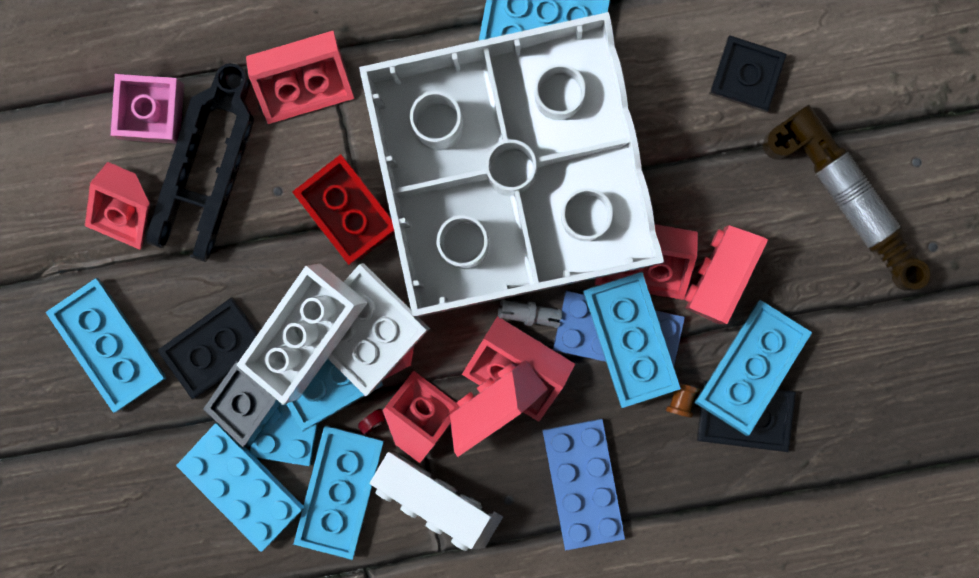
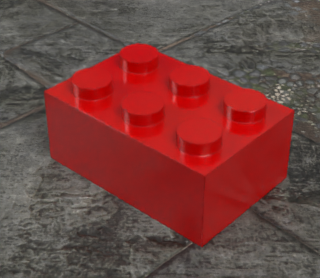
(345, 210)

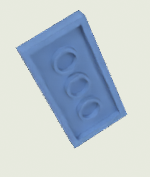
(578, 335)
(583, 484)

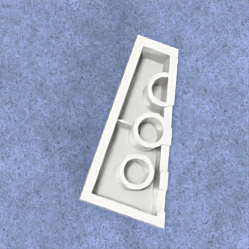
(434, 502)

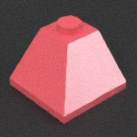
(118, 205)
(418, 416)

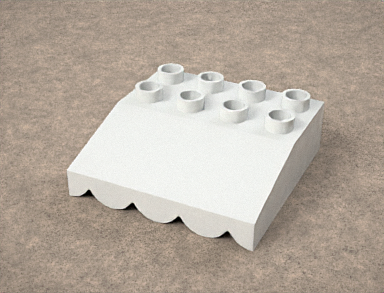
(511, 165)

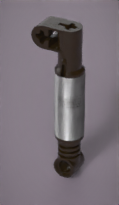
(850, 192)

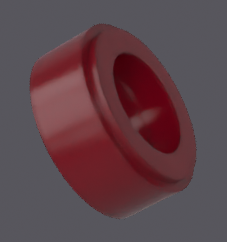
(372, 421)

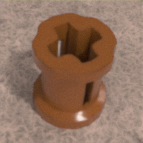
(683, 400)

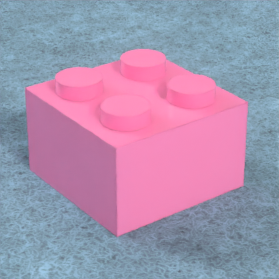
(147, 108)

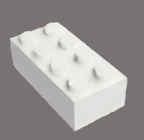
(301, 333)

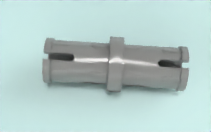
(529, 313)

